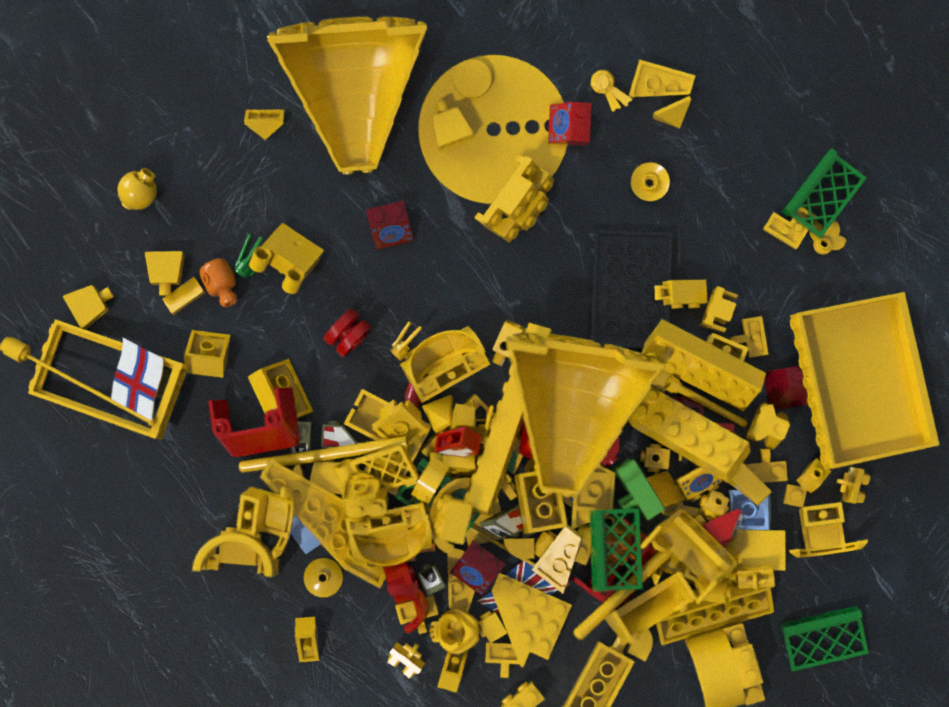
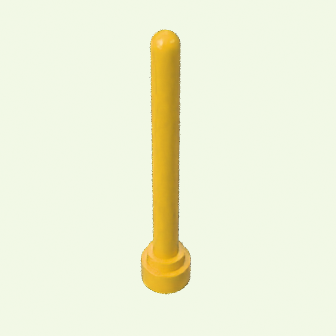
(674, 385)

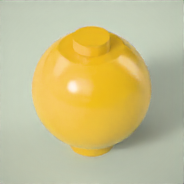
(137, 189)

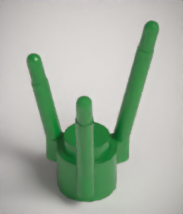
(242, 265)

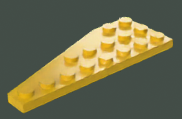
(324, 517)

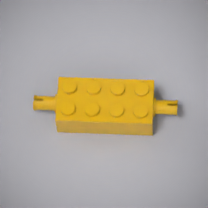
(601, 676)

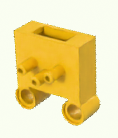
(288, 254)

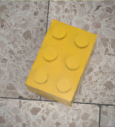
(538, 509)

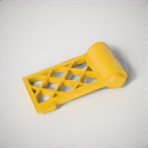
(348, 467)

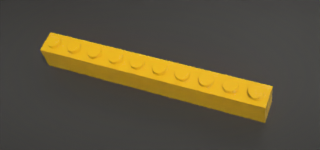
(500, 443)

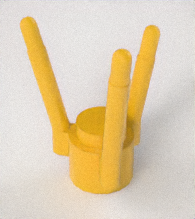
(401, 349)
(483, 429)

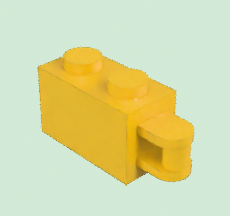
(682, 293)

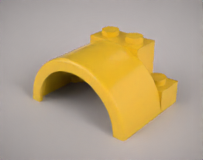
(237, 549)
(725, 669)

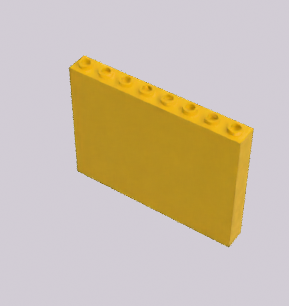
(864, 380)

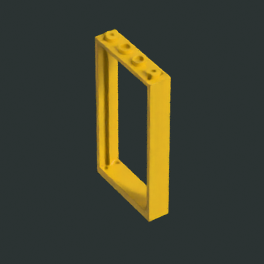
(167, 402)

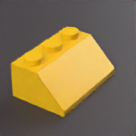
(276, 376)

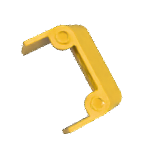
(695, 549)
(651, 608)

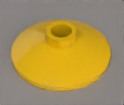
(652, 172)
(331, 570)

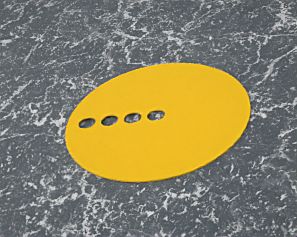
(485, 163)

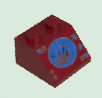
(389, 225)
(477, 568)

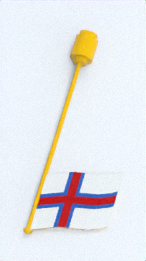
(134, 380)

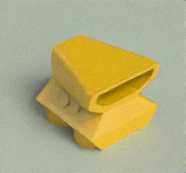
(768, 426)

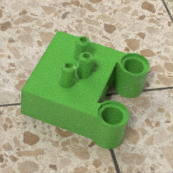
(638, 490)

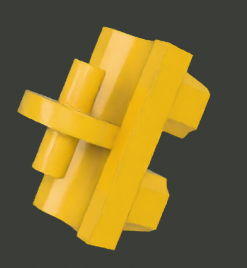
(851, 485)
(755, 577)
(408, 656)

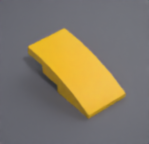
(759, 548)

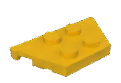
(595, 495)

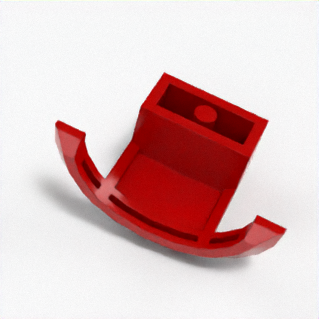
(405, 588)

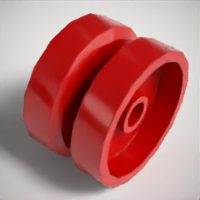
(350, 335)

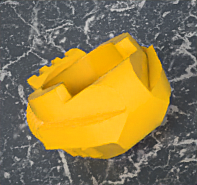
(455, 631)

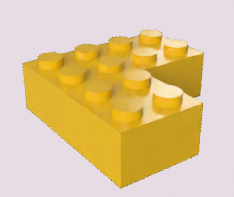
(368, 414)

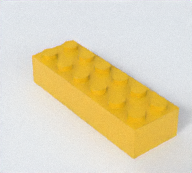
(704, 365)
(690, 434)

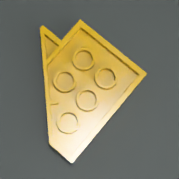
(529, 617)

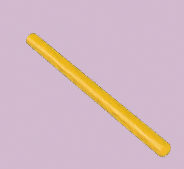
(323, 454)
(620, 595)

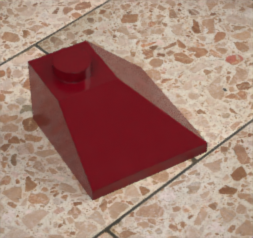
(786, 388)

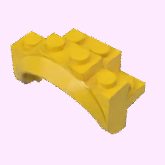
(518, 200)
(443, 361)
(389, 536)

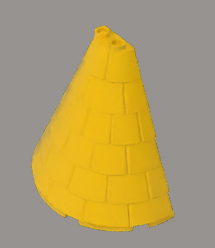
(350, 80)
(575, 402)

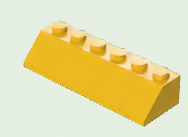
(711, 616)

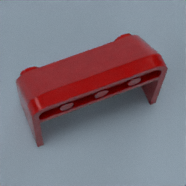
(279, 433)
(646, 554)

